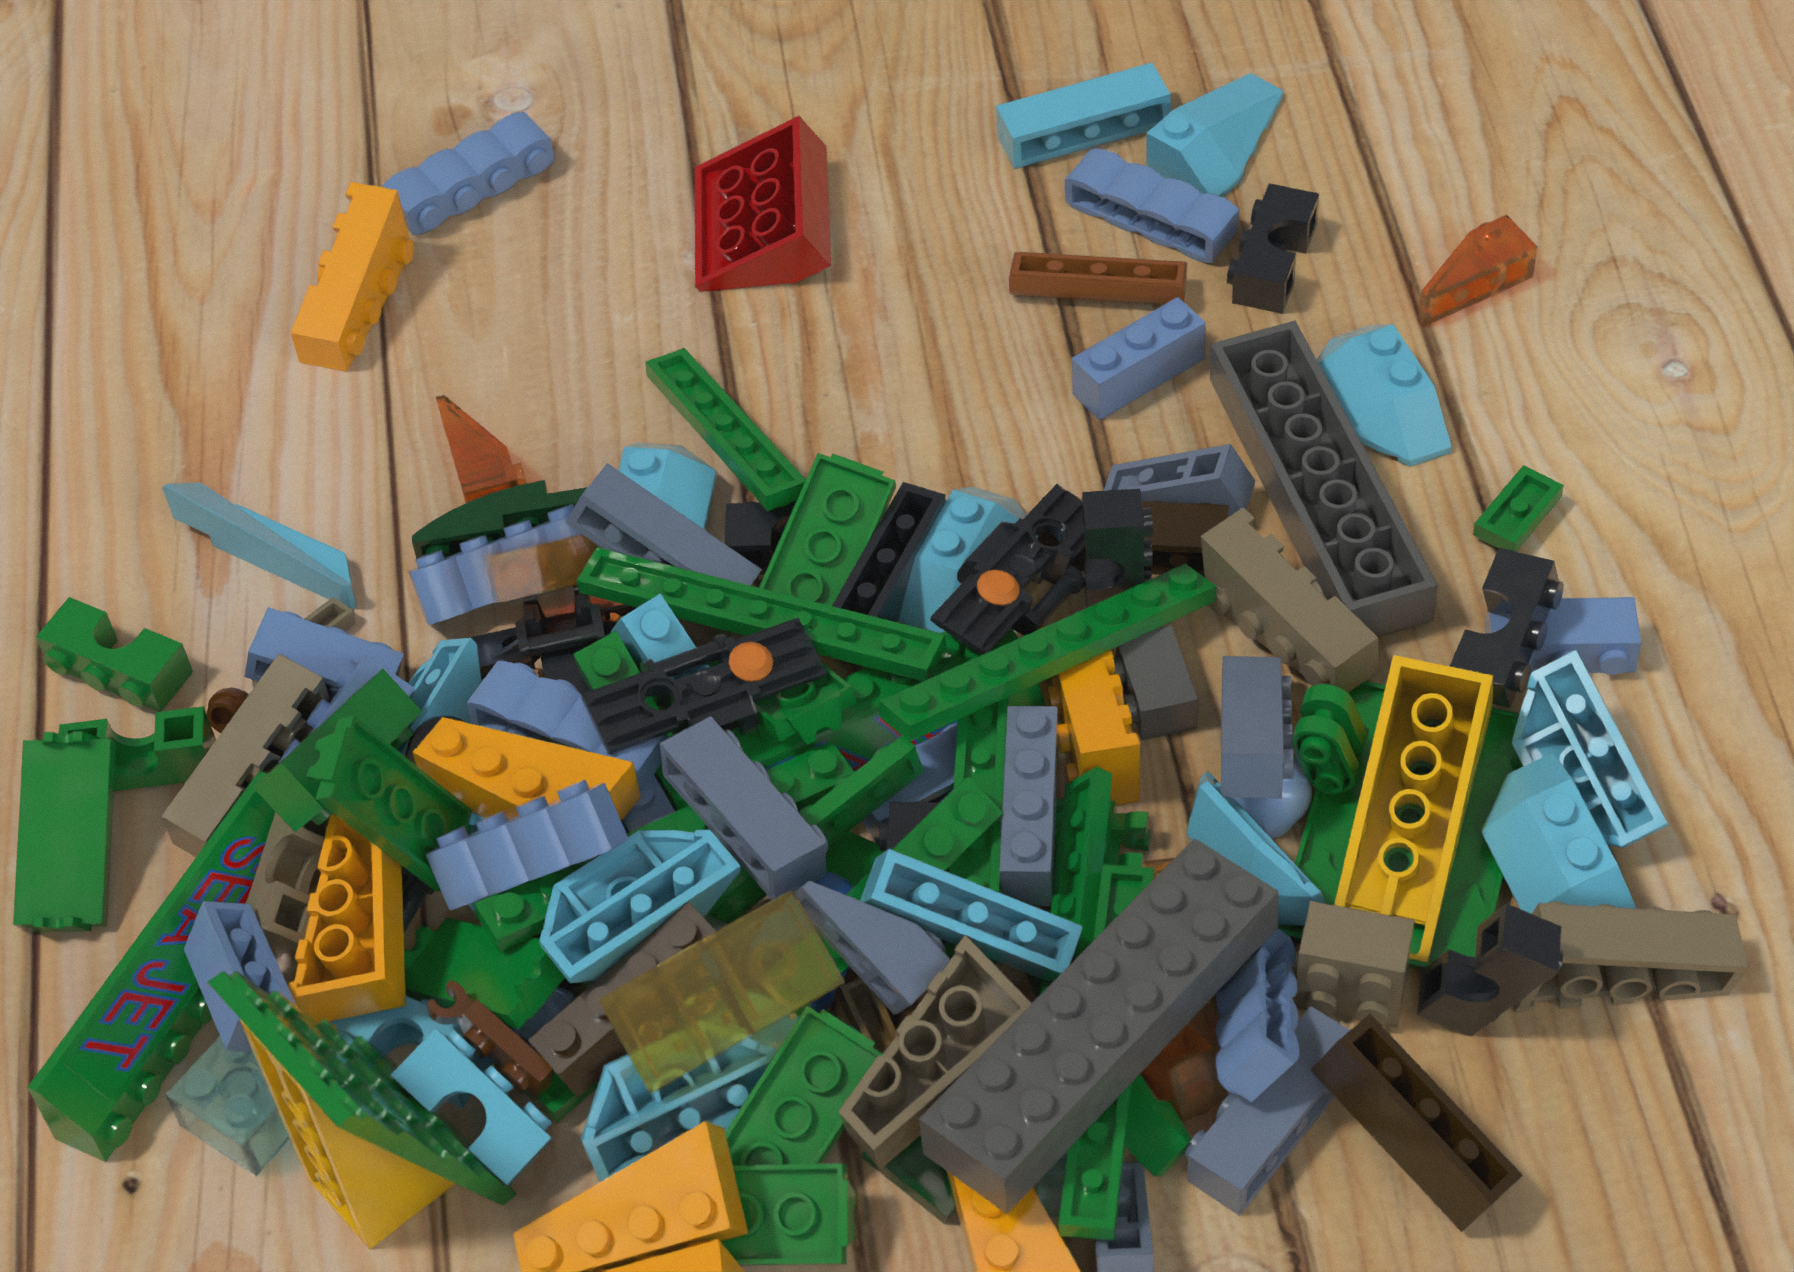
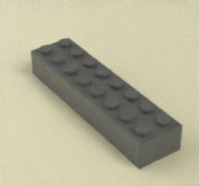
(1321, 478)
(1098, 1025)

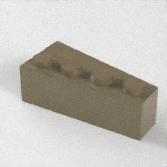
(1285, 606)
(249, 744)
(1638, 953)
(933, 1047)

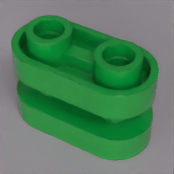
(1329, 738)

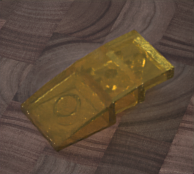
(721, 991)

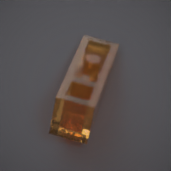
(1482, 265)
(478, 456)
(537, 567)
(1186, 1075)

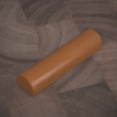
(1097, 278)

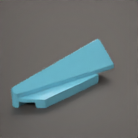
(263, 541)

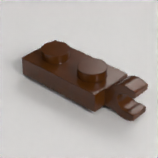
(491, 1037)

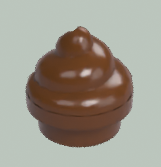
(223, 706)

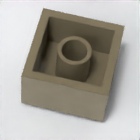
(1353, 963)

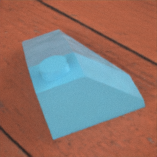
(1213, 135)

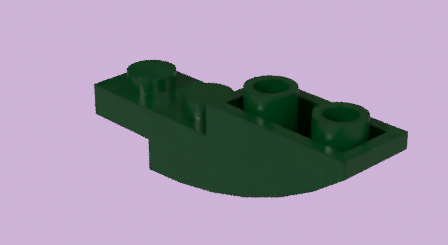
(490, 515)

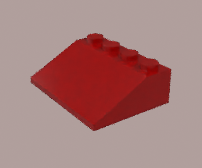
(763, 211)

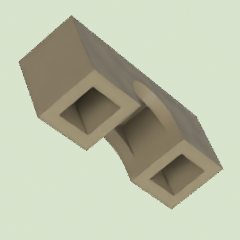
(283, 882)

